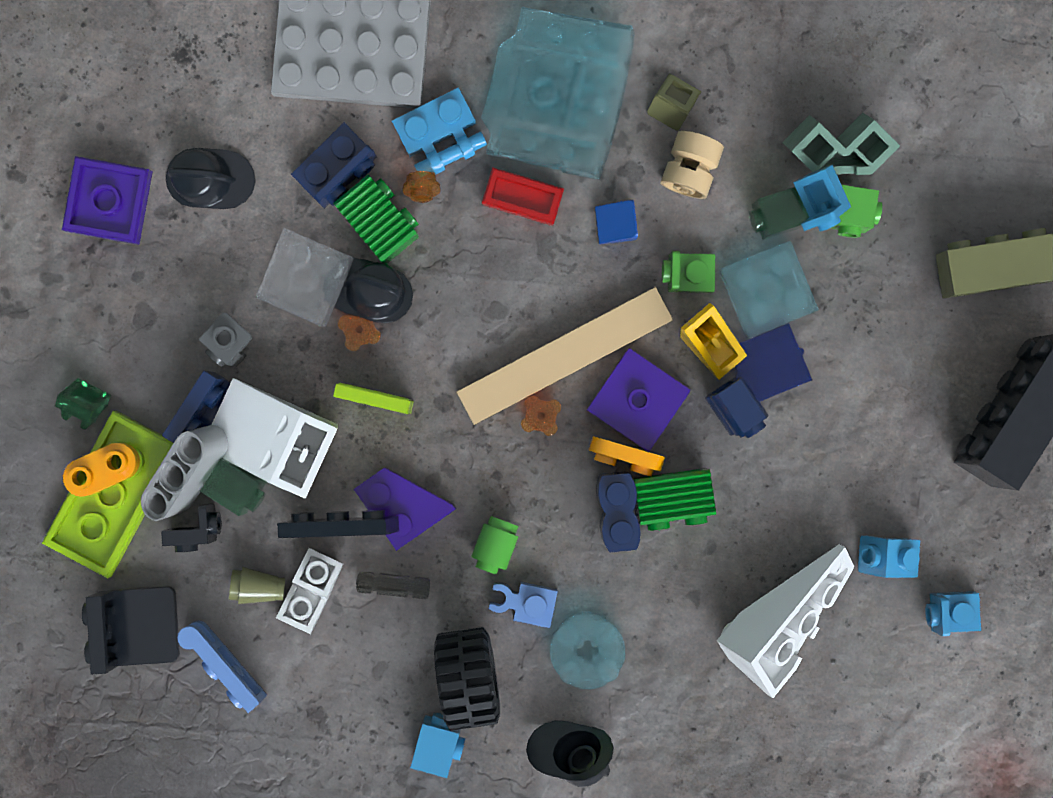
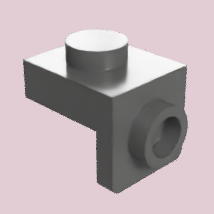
(226, 341)

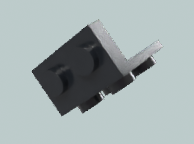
(130, 628)

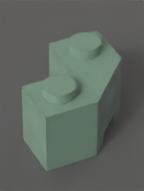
(856, 151)

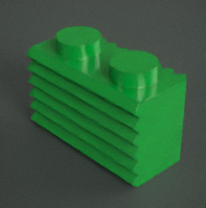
(377, 219)
(674, 497)

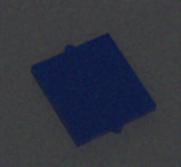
(773, 363)

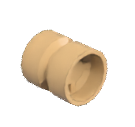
(696, 152)

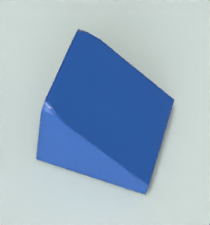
(616, 222)

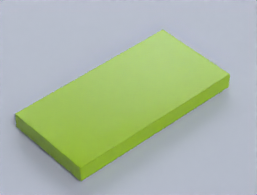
(101, 526)

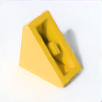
(712, 341)

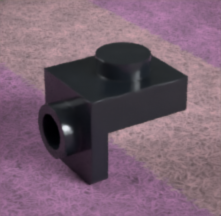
(188, 538)

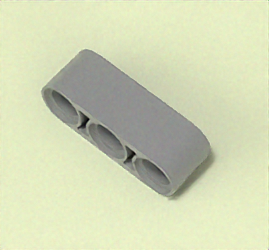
(184, 472)

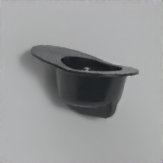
(210, 178)
(375, 292)
(571, 752)

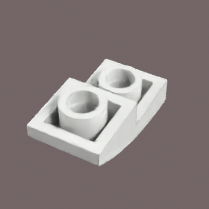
(309, 591)

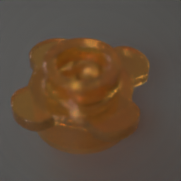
(354, 339)
(532, 422)

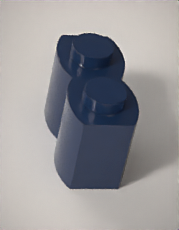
(738, 408)
(618, 522)

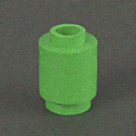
(495, 545)

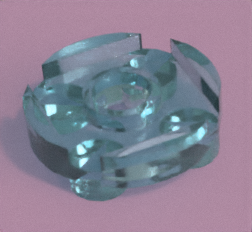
(603, 666)

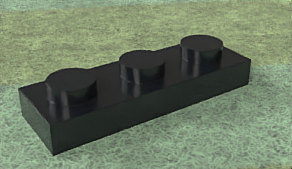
(338, 524)

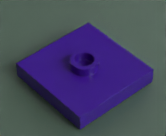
(107, 200)
(638, 400)

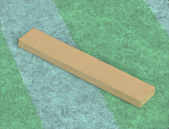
(564, 356)

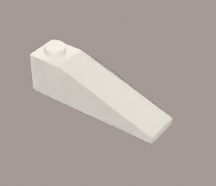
(771, 630)

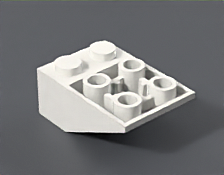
(273, 437)

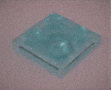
(768, 289)

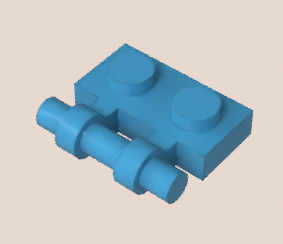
(434, 123)

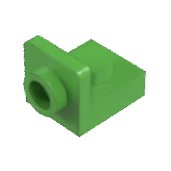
(689, 272)

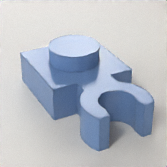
(531, 604)

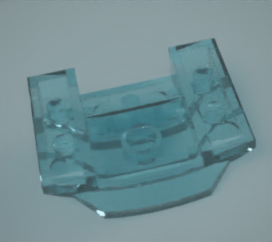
(558, 91)

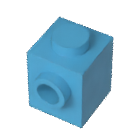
(437, 747)

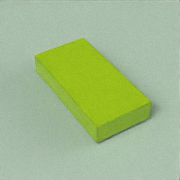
(373, 398)

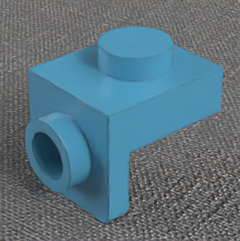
(822, 198)
(889, 557)

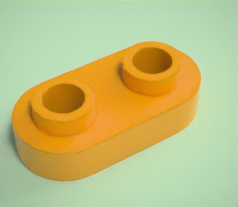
(642, 461)
(99, 469)

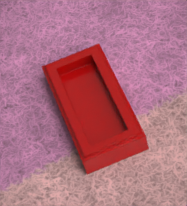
(522, 196)

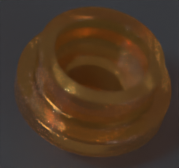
(421, 186)

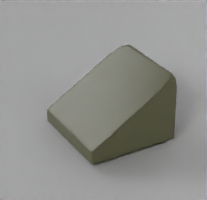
(673, 102)

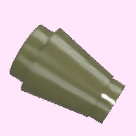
(255, 586)

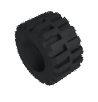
(466, 679)

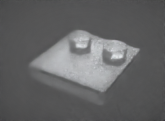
(304, 277)

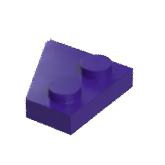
(402, 498)

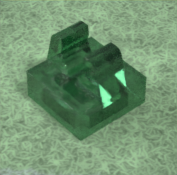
(82, 402)

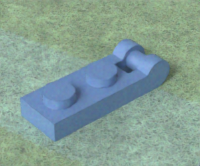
(222, 665)

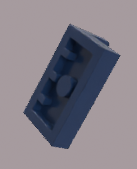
(335, 166)
(199, 406)

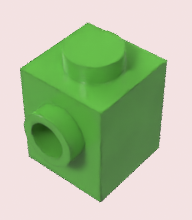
(862, 214)

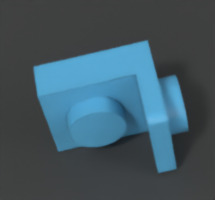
(953, 612)

